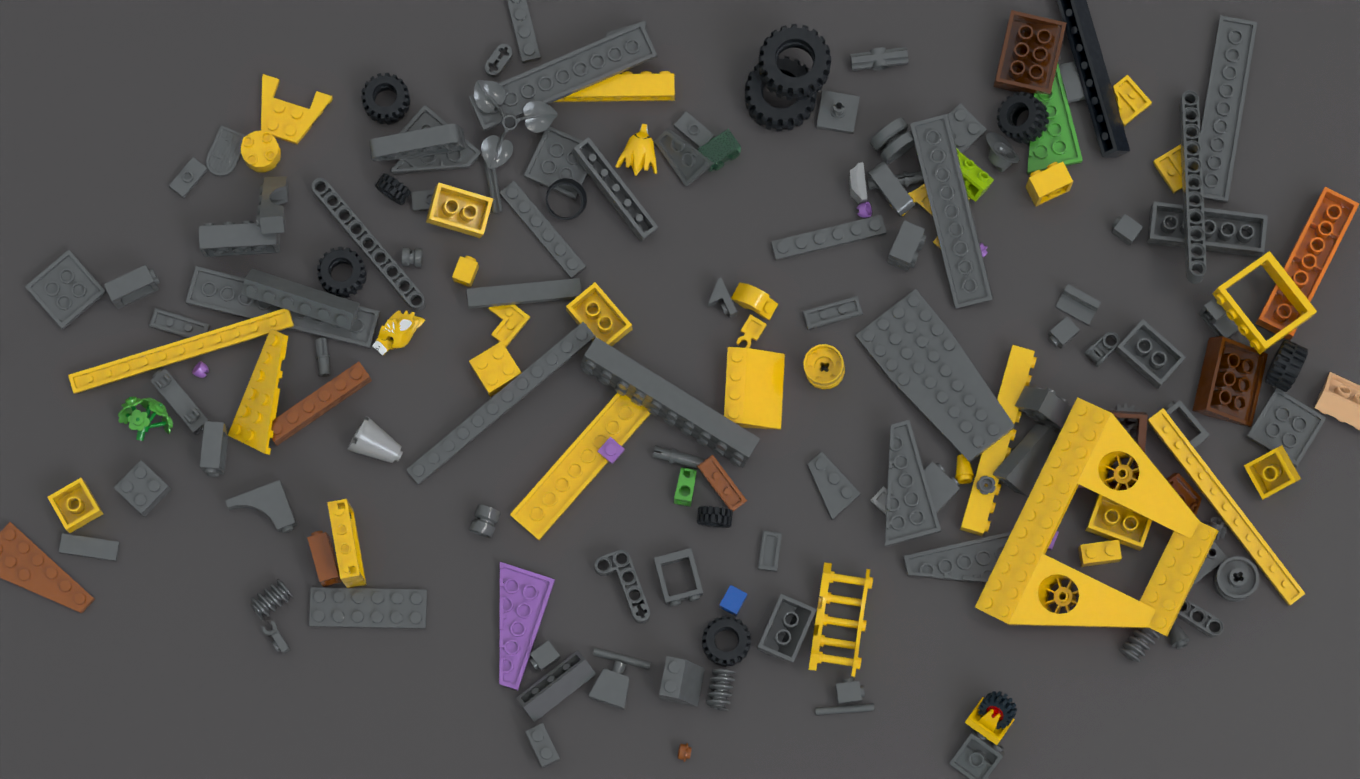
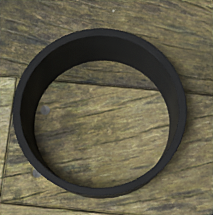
(577, 186)

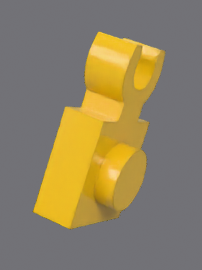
(752, 330)

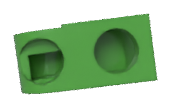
(685, 487)

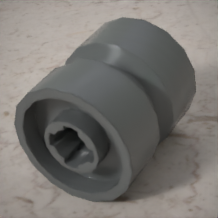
(484, 521)

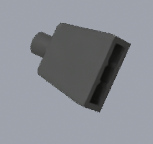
(612, 686)

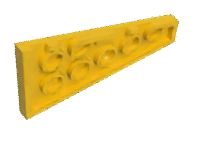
(260, 400)

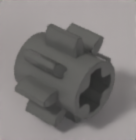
(1218, 524)

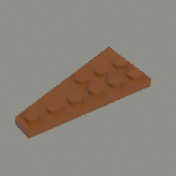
(33, 570)

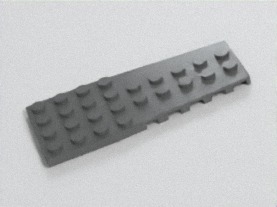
(936, 375)

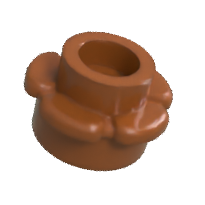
(684, 752)

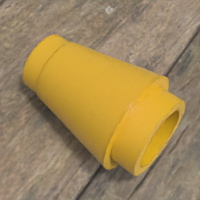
(964, 472)

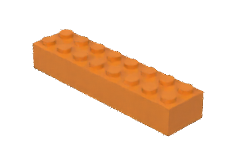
(1309, 257)

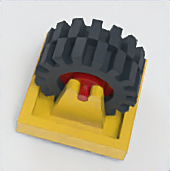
(993, 716)

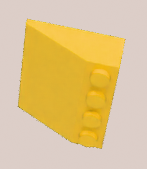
(754, 388)

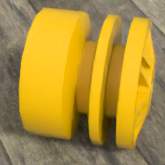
(829, 357)

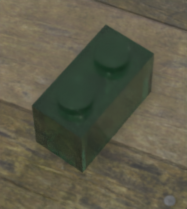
(721, 149)

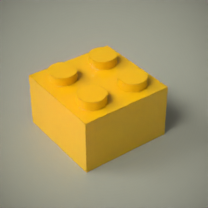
(1049, 183)
(495, 368)
(1272, 472)
(75, 505)

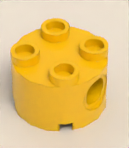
(260, 151)

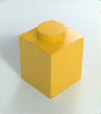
(465, 271)

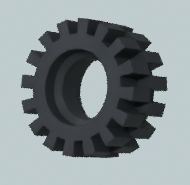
(393, 189)
(714, 516)

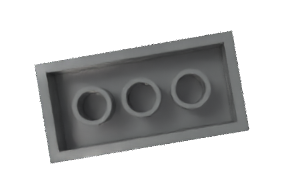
(236, 240)

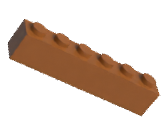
(319, 402)

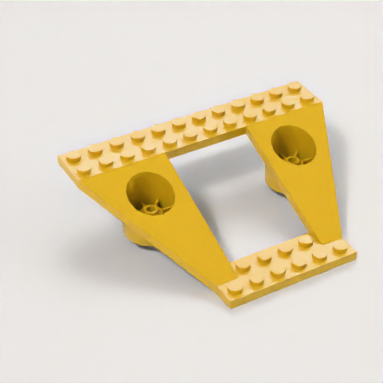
(1024, 574)

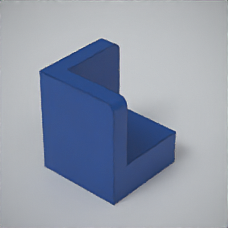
(733, 600)

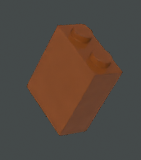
(324, 558)

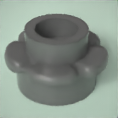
(986, 480)

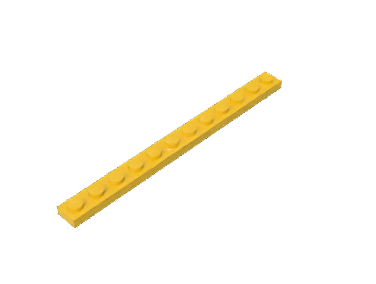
(180, 350)
(1226, 507)

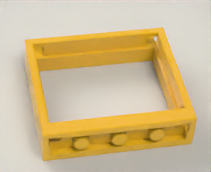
(1285, 284)
(346, 543)

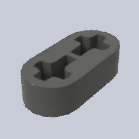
(501, 63)

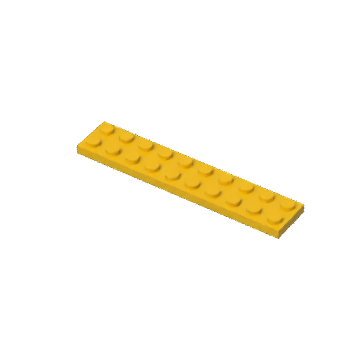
(578, 466)

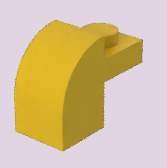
(754, 299)

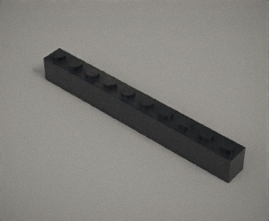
(1094, 78)

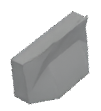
(858, 184)

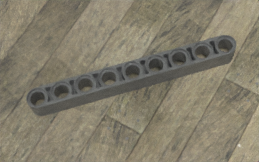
(373, 252)

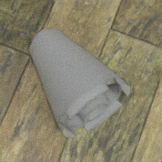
(375, 442)

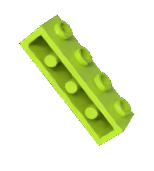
(975, 178)

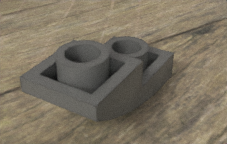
(1071, 82)

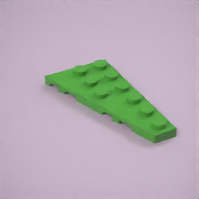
(1060, 139)

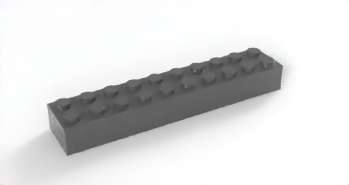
(669, 402)

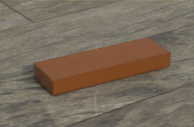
(721, 483)

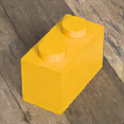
(1099, 553)

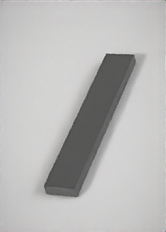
(523, 293)

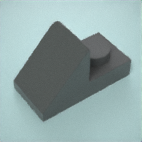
(720, 295)

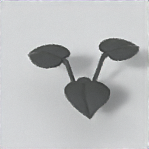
(537, 115)

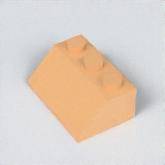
(1340, 399)

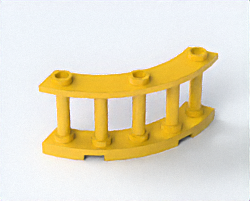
(823, 619)

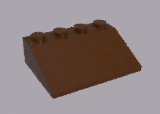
(1029, 53)
(1230, 381)

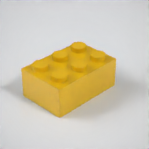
(459, 210)
(599, 315)
(1118, 523)

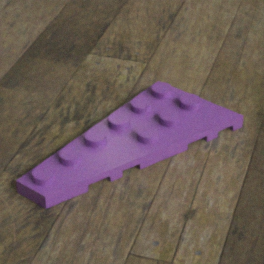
(521, 612)

